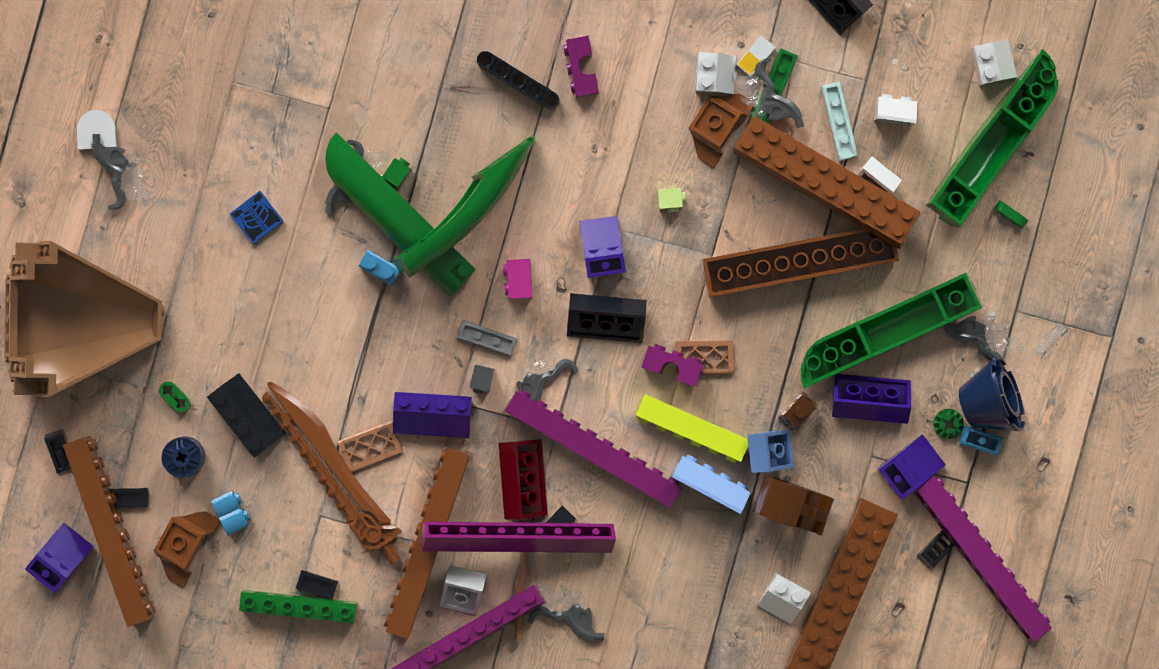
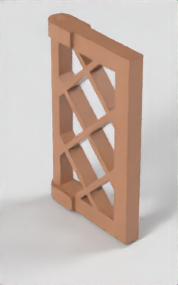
(694, 344)
(341, 443)

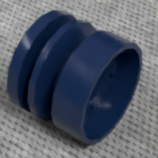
(193, 462)

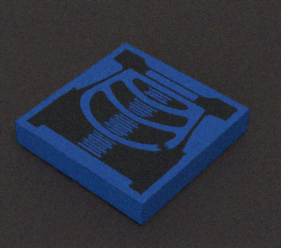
(256, 217)

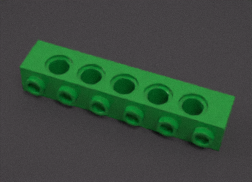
(298, 606)

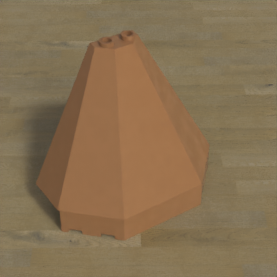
(70, 319)

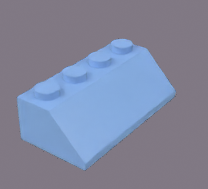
(711, 484)

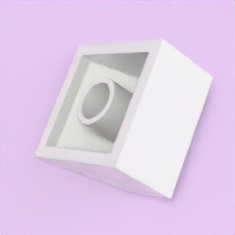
(993, 62)
(715, 73)
(895, 110)
(879, 175)
(463, 590)
(783, 598)

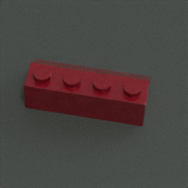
(523, 479)

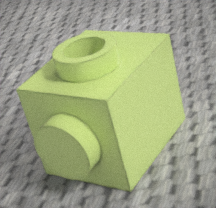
(671, 199)

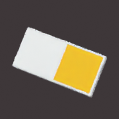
(759, 50)

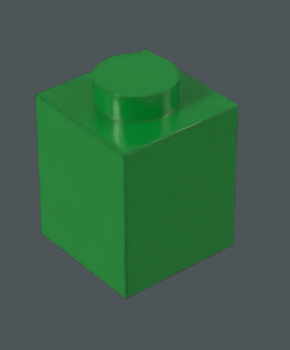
(397, 172)

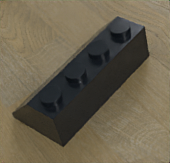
(842, 13)
(606, 318)
(246, 415)

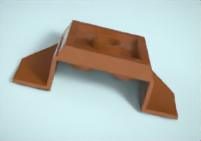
(715, 124)
(181, 543)

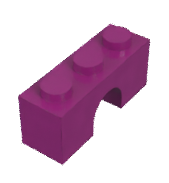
(582, 83)
(689, 370)

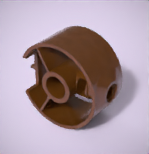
(793, 505)

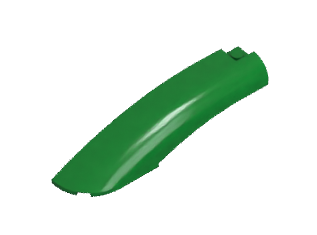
(995, 141)
(472, 208)
(390, 211)
(889, 329)

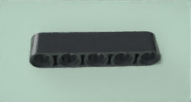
(511, 73)

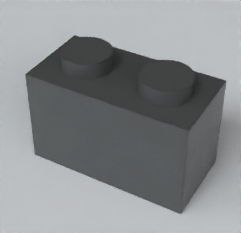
(481, 379)

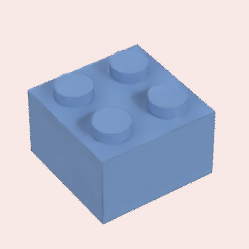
(770, 451)

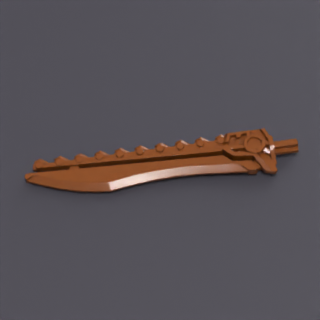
(364, 525)

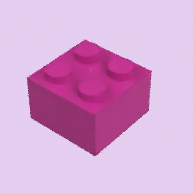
(519, 279)

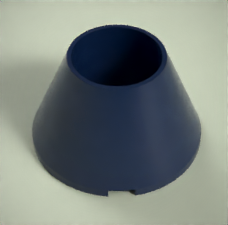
(992, 399)

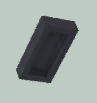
(131, 497)
(317, 584)

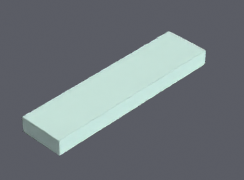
(839, 121)

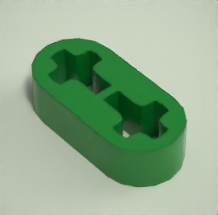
(1010, 214)
(171, 399)

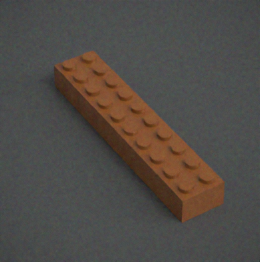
(826, 182)
(796, 261)
(109, 530)
(421, 562)
(842, 587)

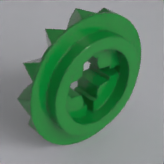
(939, 424)

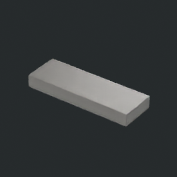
(487, 338)

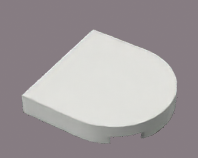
(96, 123)

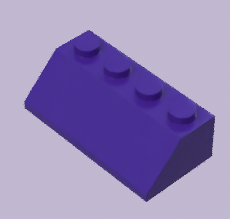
(871, 398)
(432, 415)

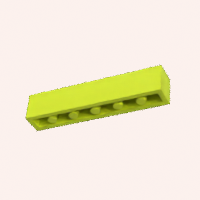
(693, 428)

